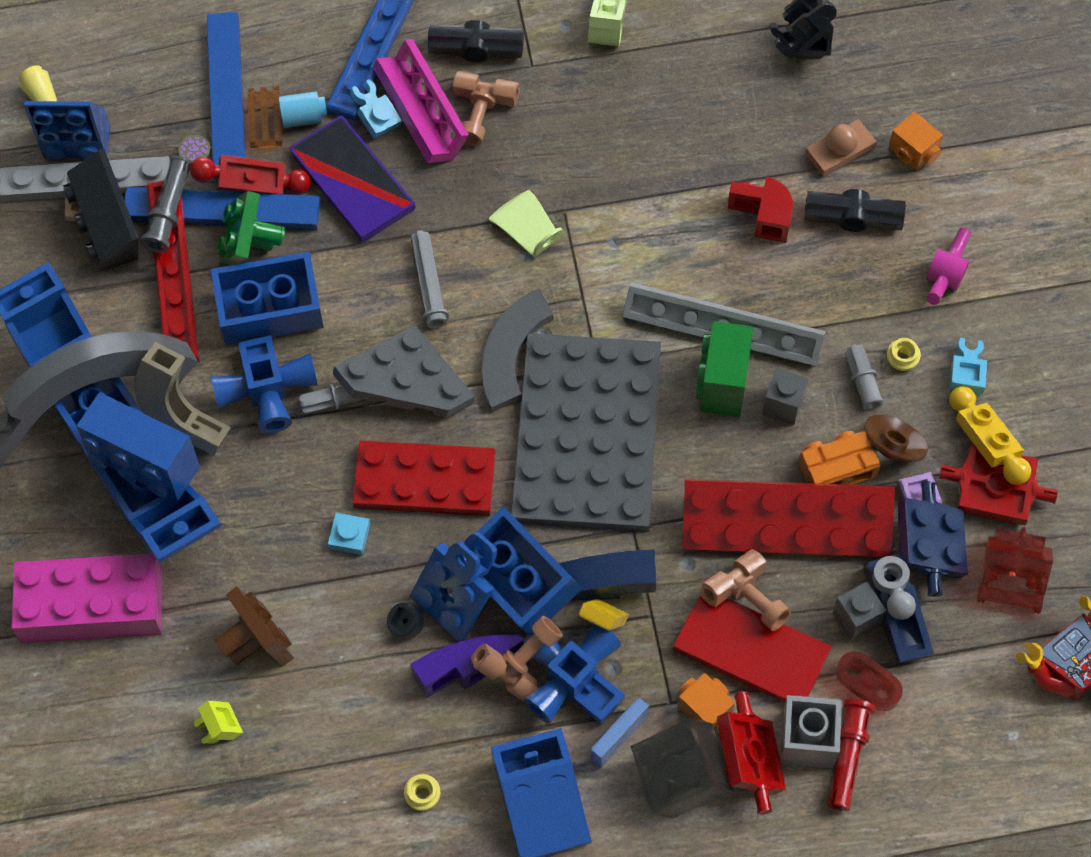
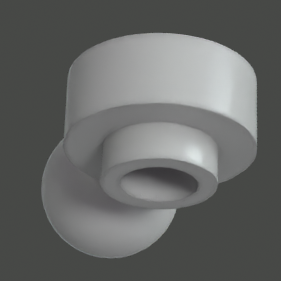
(900, 603)

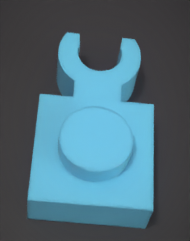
(376, 113)
(968, 368)

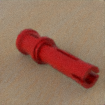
(852, 738)

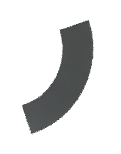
(504, 346)

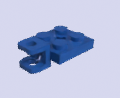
(462, 571)

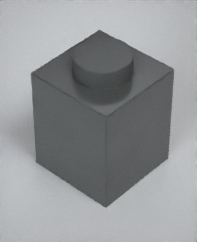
(785, 396)
(859, 611)

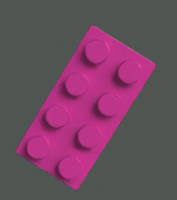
(87, 598)

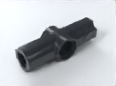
(475, 41)
(854, 210)

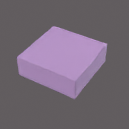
(911, 486)

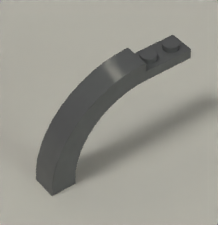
(73, 368)

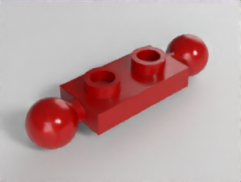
(250, 175)

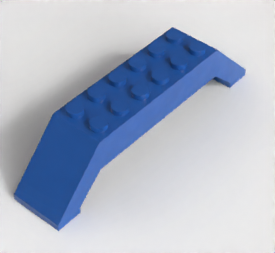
(45, 320)

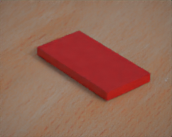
(744, 648)

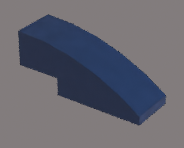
(613, 574)
(907, 636)

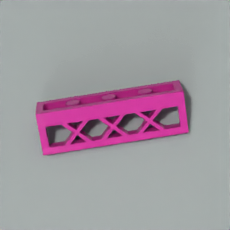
(419, 108)

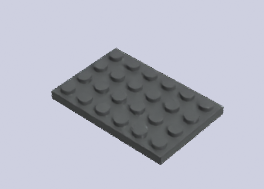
(587, 432)

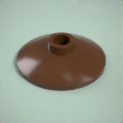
(895, 438)

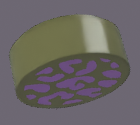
(194, 147)

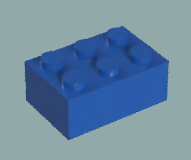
(266, 298)
(138, 447)
(524, 574)

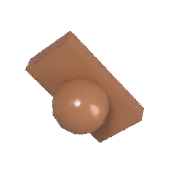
(840, 147)

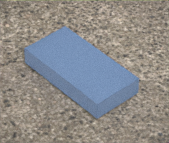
(619, 732)

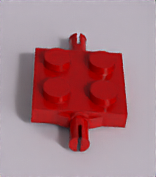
(990, 495)
(751, 753)

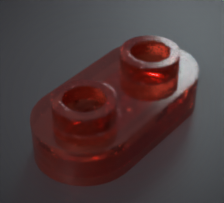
(871, 679)

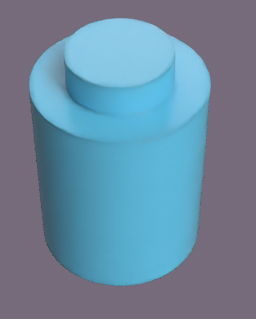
(302, 109)

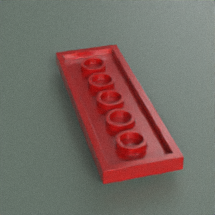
(788, 517)

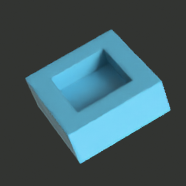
(349, 534)

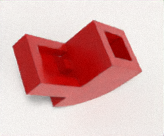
(771, 204)

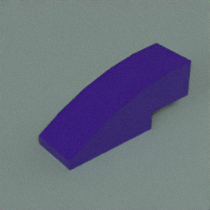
(454, 662)

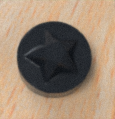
(405, 621)

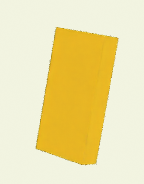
(603, 614)

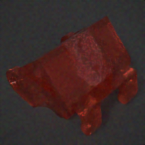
(1017, 556)

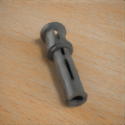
(163, 217)

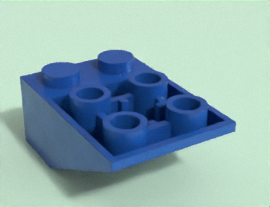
(68, 128)
(541, 794)

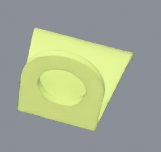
(527, 223)

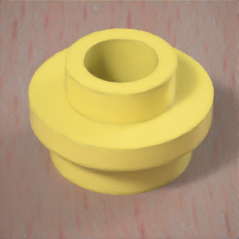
(907, 347)
(416, 783)

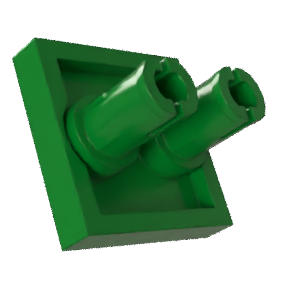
(245, 231)

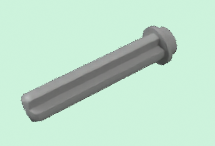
(435, 314)

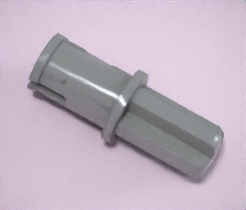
(863, 377)
(325, 398)

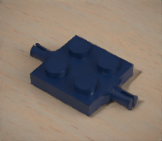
(932, 538)

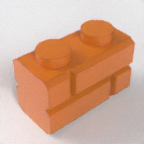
(842, 461)

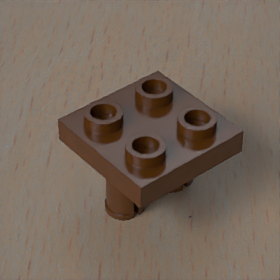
(253, 631)

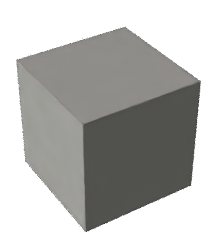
(810, 731)

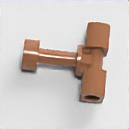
(483, 97)
(741, 584)
(511, 665)

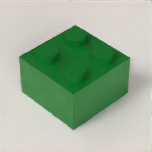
(724, 368)

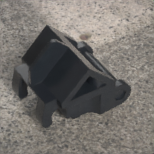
(808, 29)

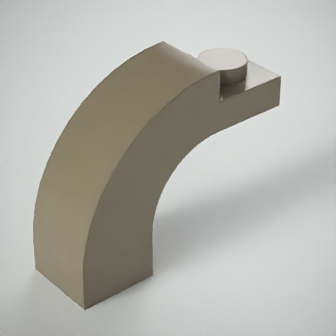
(162, 399)

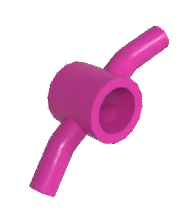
(948, 267)

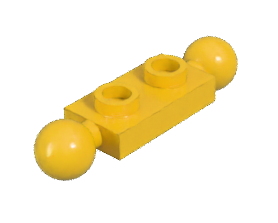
(990, 435)

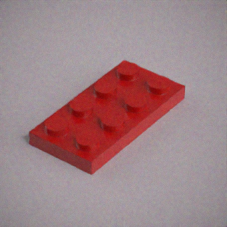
(424, 478)

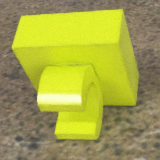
(219, 721)

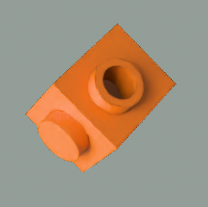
(916, 142)
(705, 699)

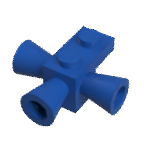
(264, 383)
(575, 675)

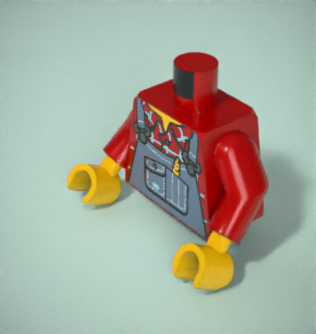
(1065, 661)

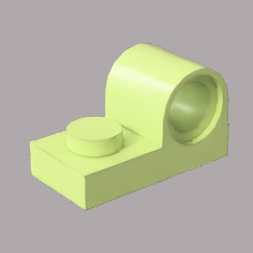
(606, 22)

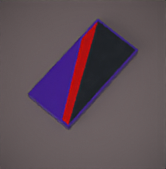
(352, 178)

